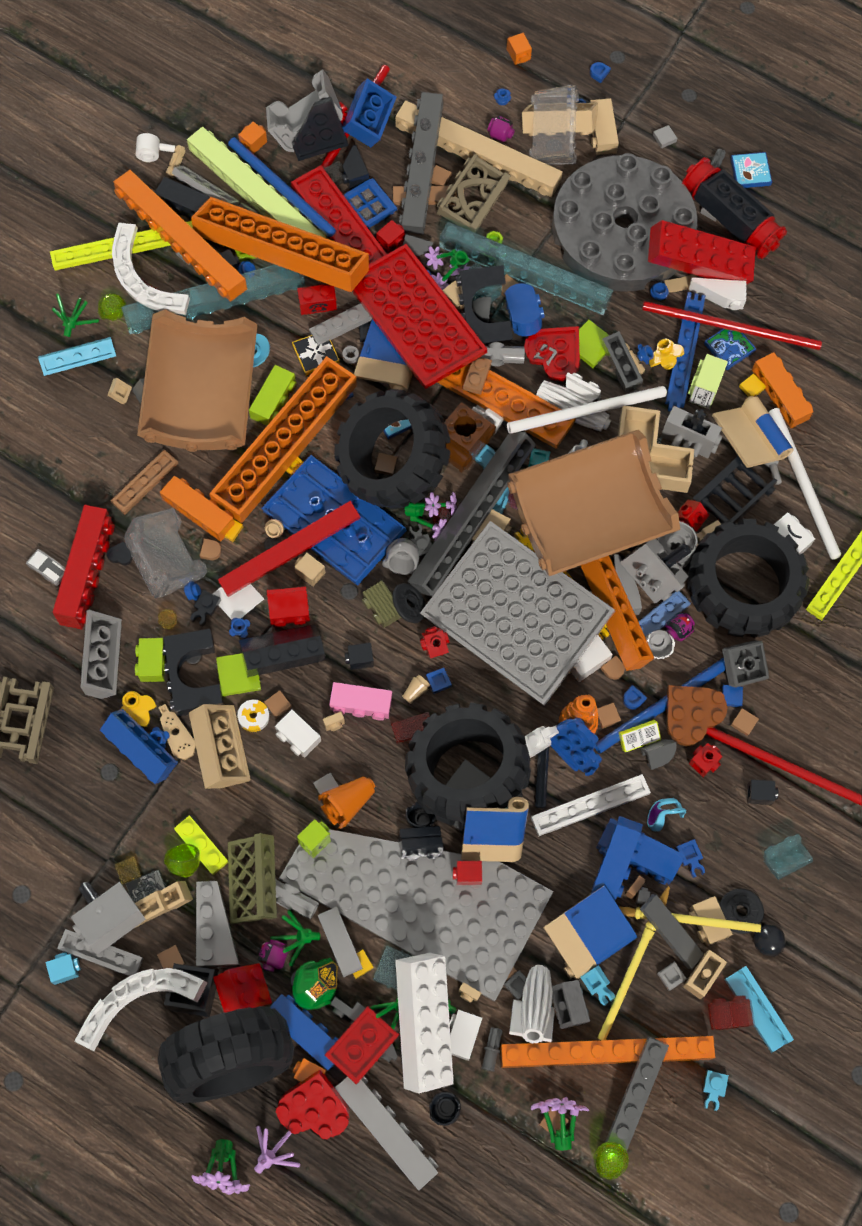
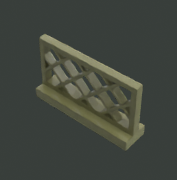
(263, 877)

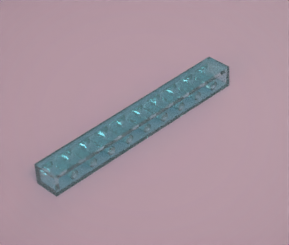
(527, 268)
(206, 299)

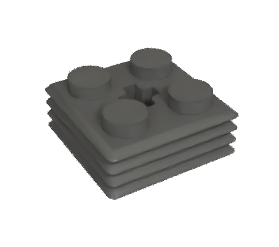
(754, 671)

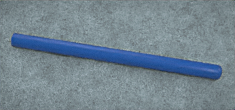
(282, 187)
(659, 707)

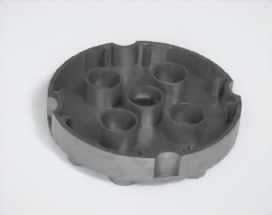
(613, 190)

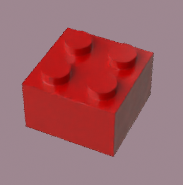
(242, 988)

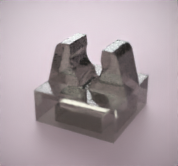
(335, 172)

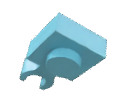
(596, 982)
(715, 1086)

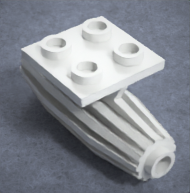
(575, 394)
(534, 1015)

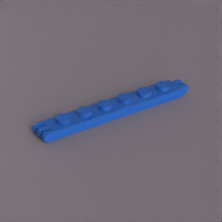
(687, 339)

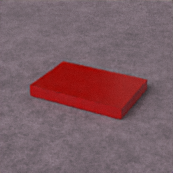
(361, 1045)

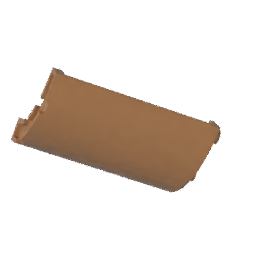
(197, 382)
(592, 503)

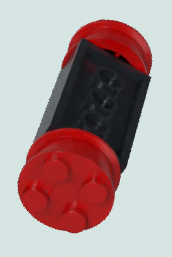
(734, 207)

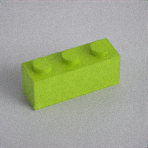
(272, 395)

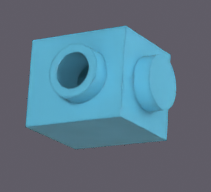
(63, 968)

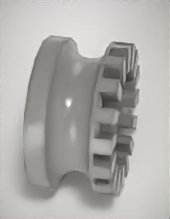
(350, 360)

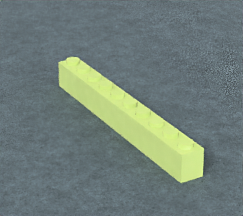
(246, 182)

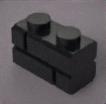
(420, 842)

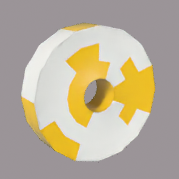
(257, 723)

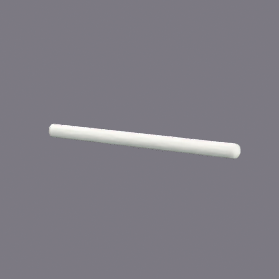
(586, 409)
(807, 490)

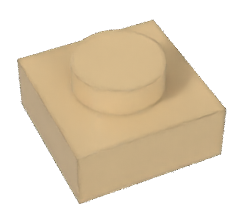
(119, 391)
(334, 722)
(469, 993)

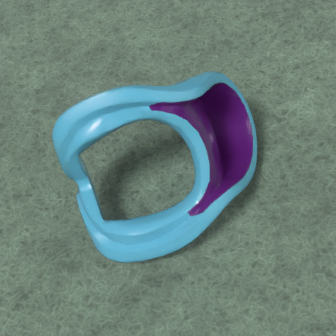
(657, 815)

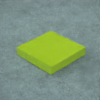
(591, 343)
(233, 676)

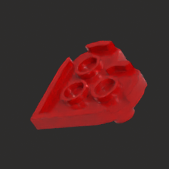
(565, 342)
(314, 1106)

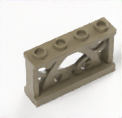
(475, 217)

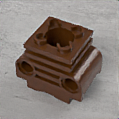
(465, 449)

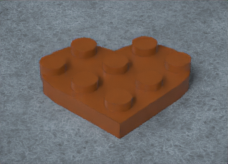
(692, 712)

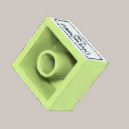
(707, 381)

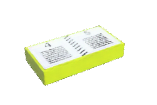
(639, 736)

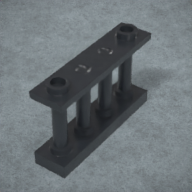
(728, 475)

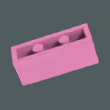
(360, 701)

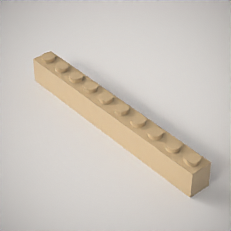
(466, 143)

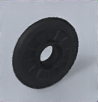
(400, 595)
(745, 898)

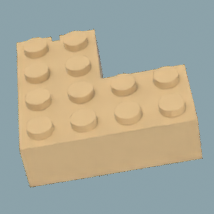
(669, 462)

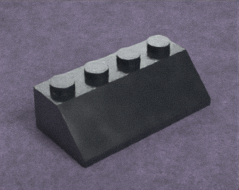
(282, 650)

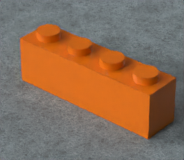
(783, 390)
(197, 508)

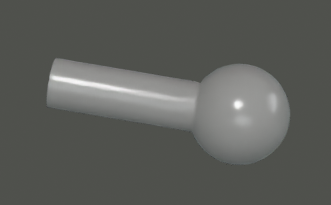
(774, 471)

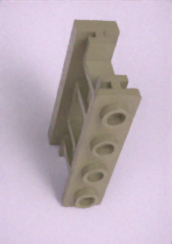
(36, 718)

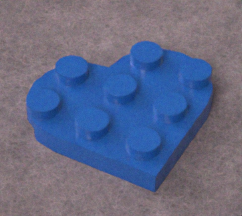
(576, 746)

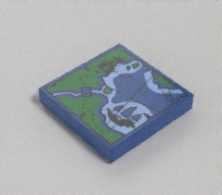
(730, 346)

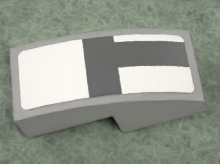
(47, 567)

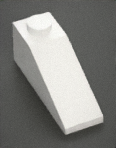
(722, 292)

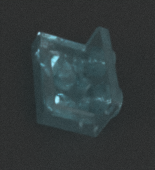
(787, 856)

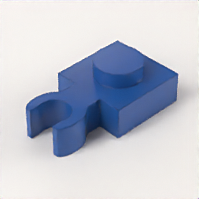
(692, 856)

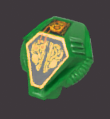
(315, 984)

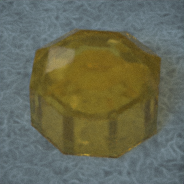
(167, 618)

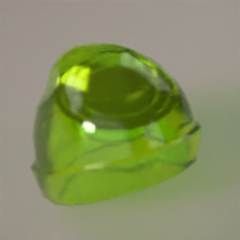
(182, 860)
(611, 1160)

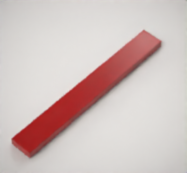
(289, 548)

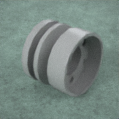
(685, 535)

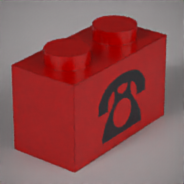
(317, 299)

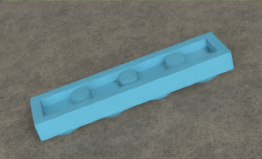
(77, 356)

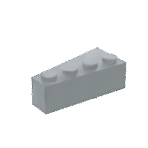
(213, 931)

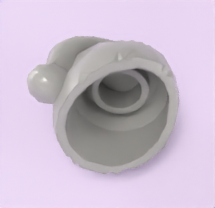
(401, 556)

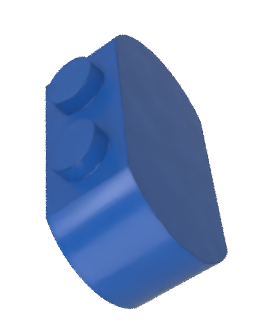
(524, 309)

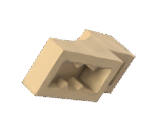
(164, 900)

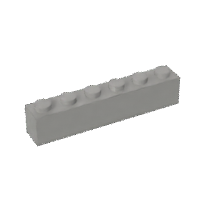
(388, 1132)

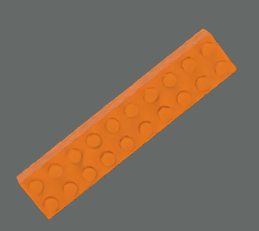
(281, 244)
(284, 439)

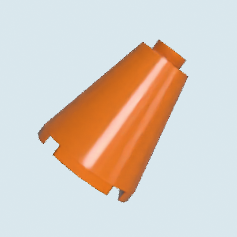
(346, 800)

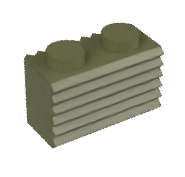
(380, 601)

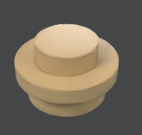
(274, 528)

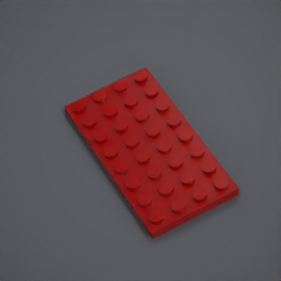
(417, 317)

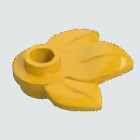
(666, 354)
(140, 709)

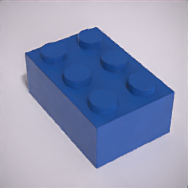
(369, 113)

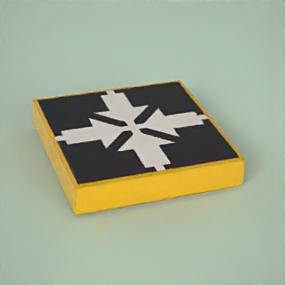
(311, 354)

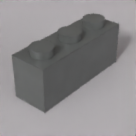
(622, 362)

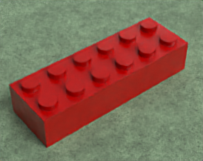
(700, 253)
(83, 567)

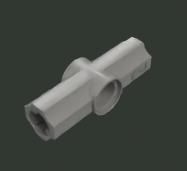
(504, 354)
(291, 898)

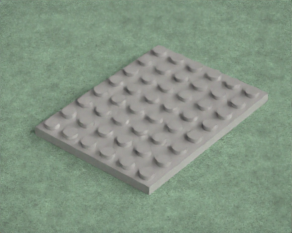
(516, 614)

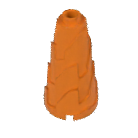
(584, 708)

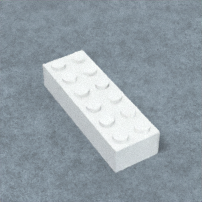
(424, 1022)

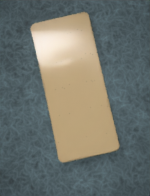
(679, 284)

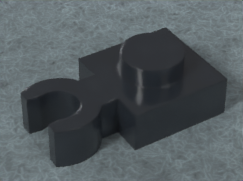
(206, 604)

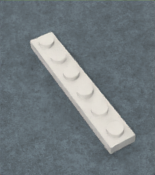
(590, 805)

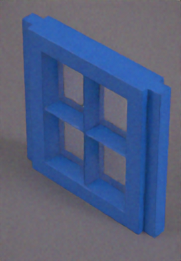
(370, 203)

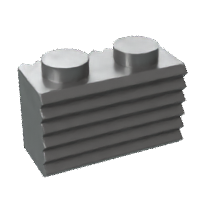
(569, 1004)

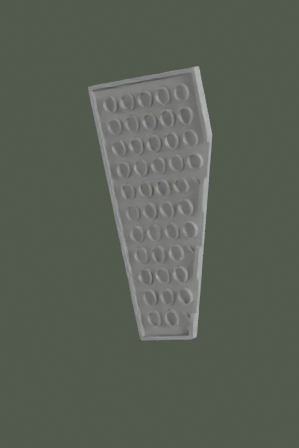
(423, 907)

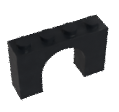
(470, 282)
(178, 650)

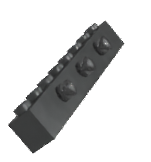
(422, 163)

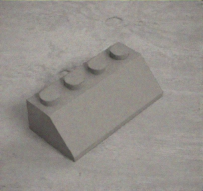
(100, 655)

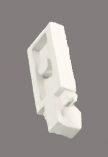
(540, 739)

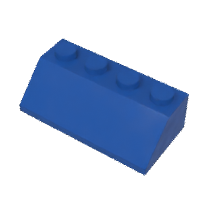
(652, 856)

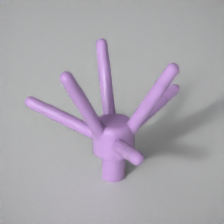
(268, 1156)

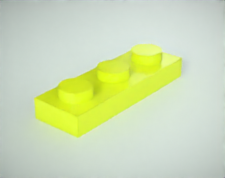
(209, 854)

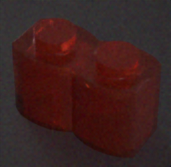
(731, 1014)

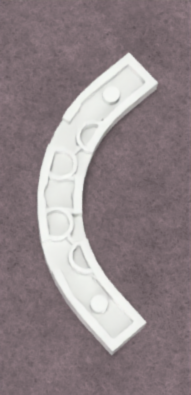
(131, 281)
(132, 988)

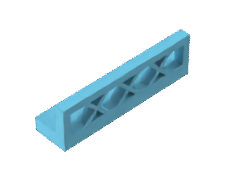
(766, 1019)

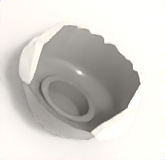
(661, 644)

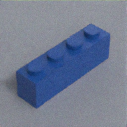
(138, 746)
(618, 856)
(304, 1031)

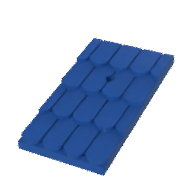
(317, 492)

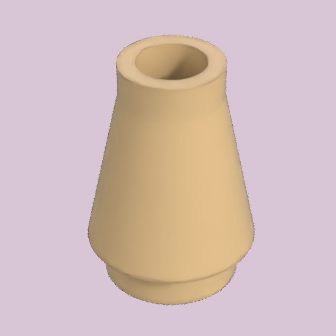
(415, 689)

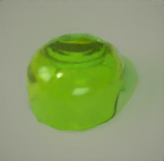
(110, 307)

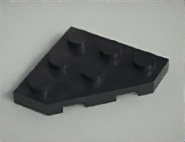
(320, 131)

